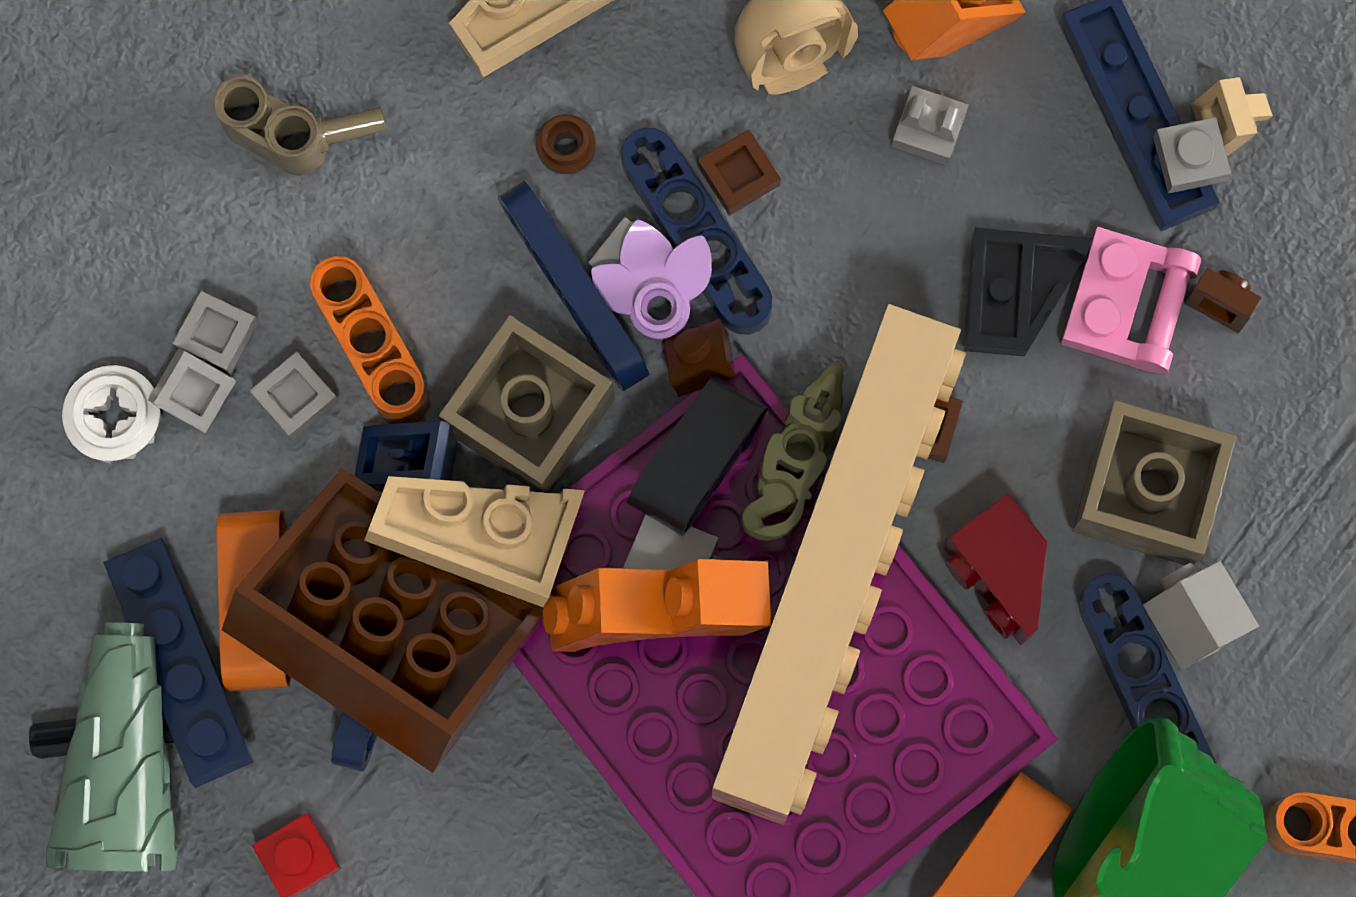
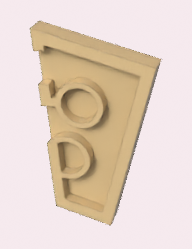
(505, 29)
(481, 534)

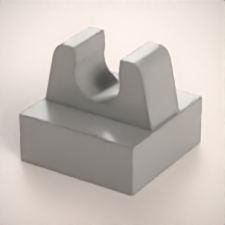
(929, 125)

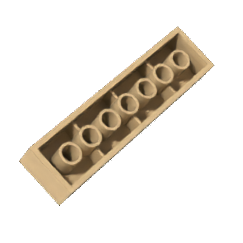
(833, 571)

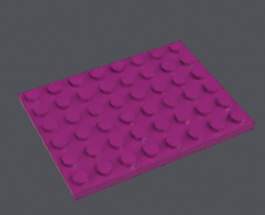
(915, 734)

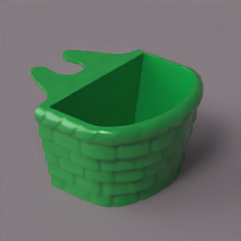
(1159, 823)

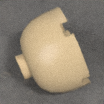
(789, 41)

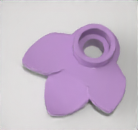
(654, 271)

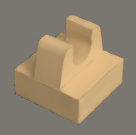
(1234, 111)

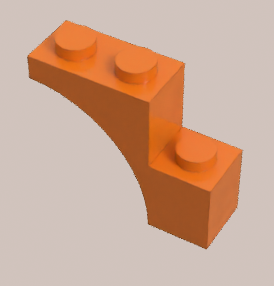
(643, 604)

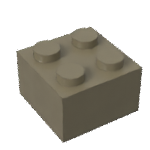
(528, 406)
(1154, 483)

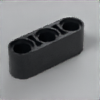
(697, 455)

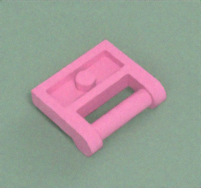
(1110, 296)

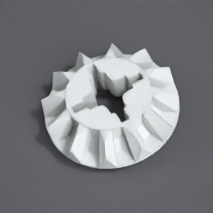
(94, 394)

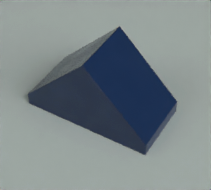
(407, 451)

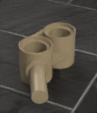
(276, 120)

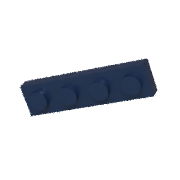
(1132, 103)
(190, 685)

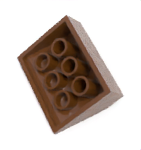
(375, 629)

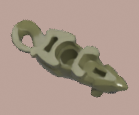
(796, 456)

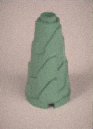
(117, 767)

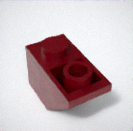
(1005, 563)

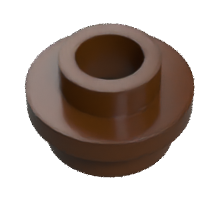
(565, 127)

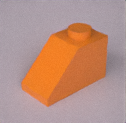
(944, 26)

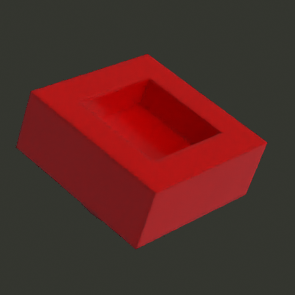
(296, 857)

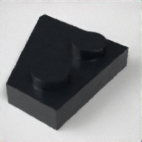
(1016, 286)

